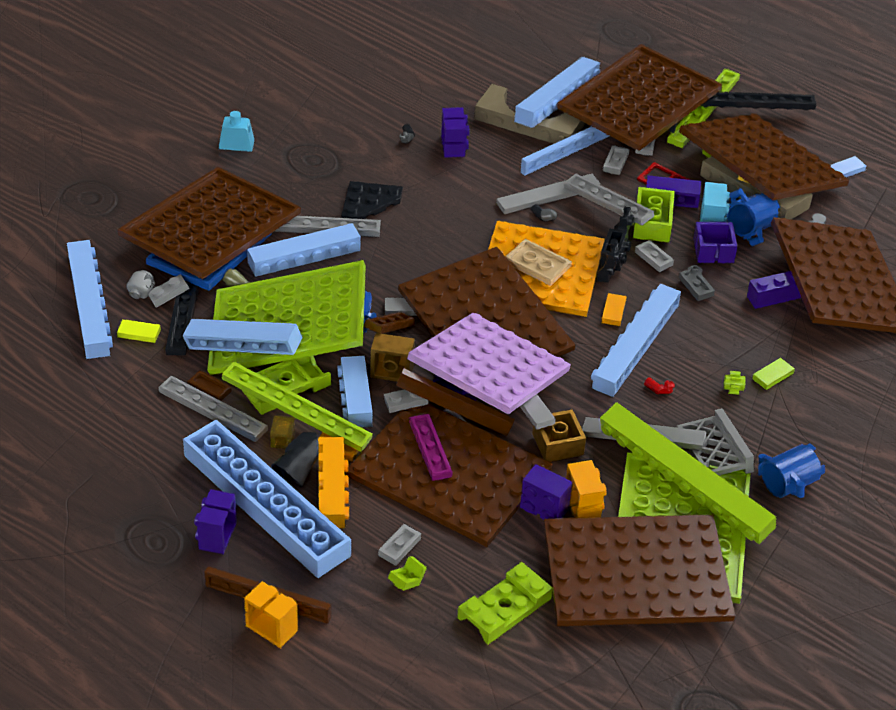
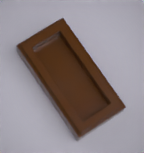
(209, 385)

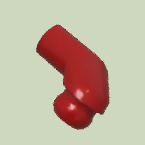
(658, 388)

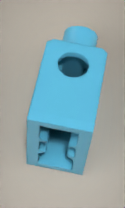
(236, 133)

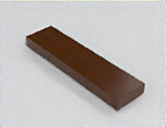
(389, 322)

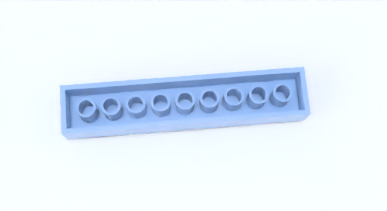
(268, 498)

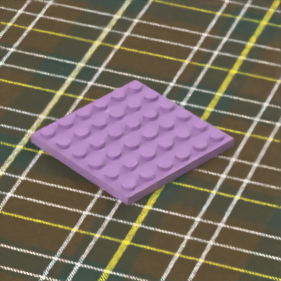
(489, 362)

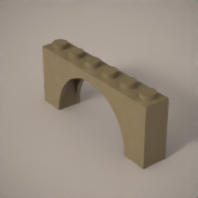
(494, 111)
(718, 173)

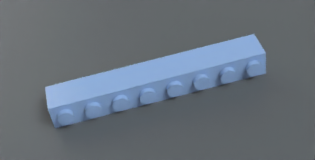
(545, 99)
(88, 299)
(635, 340)

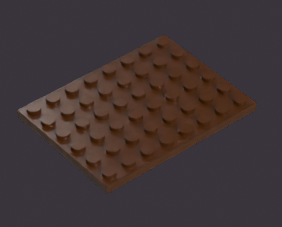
(639, 97)
(764, 156)
(209, 222)
(839, 274)
(486, 287)
(484, 478)
(637, 570)

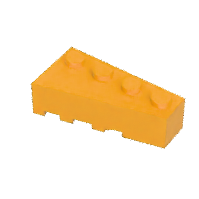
(333, 481)

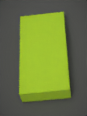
(773, 373)

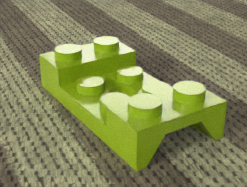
(303, 375)
(520, 589)

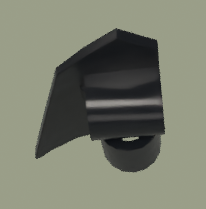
(298, 458)

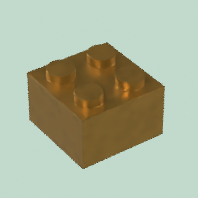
(390, 356)
(562, 439)

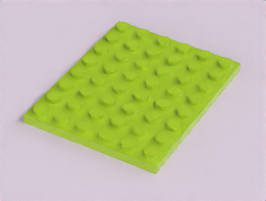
(321, 302)
(651, 494)

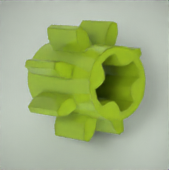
(734, 382)

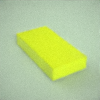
(138, 331)

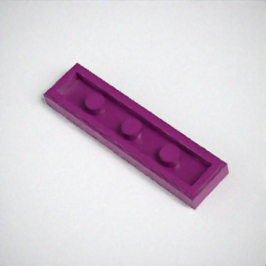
(430, 447)

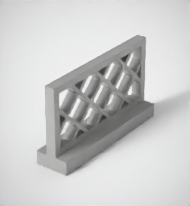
(730, 440)

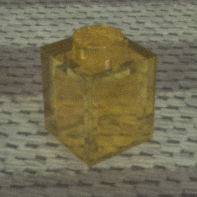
(282, 431)

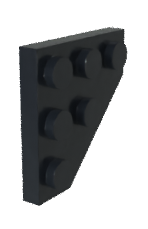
(369, 198)

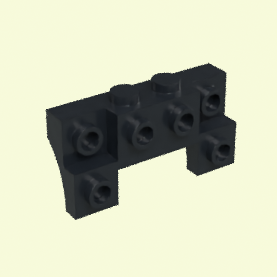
(616, 247)

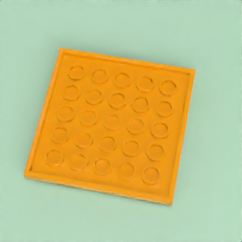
(575, 287)

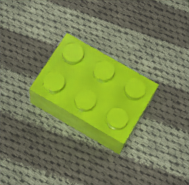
(660, 225)

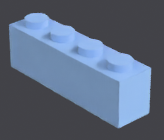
(355, 391)

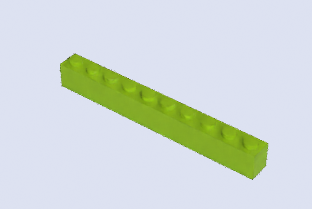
(688, 473)

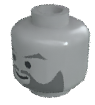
(141, 284)

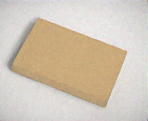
(538, 262)

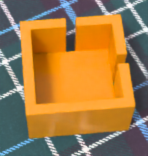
(586, 490)
(271, 614)

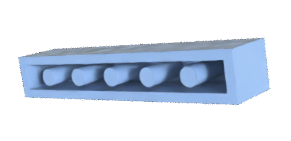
(303, 249)
(242, 336)

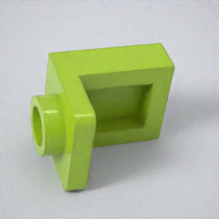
(409, 575)

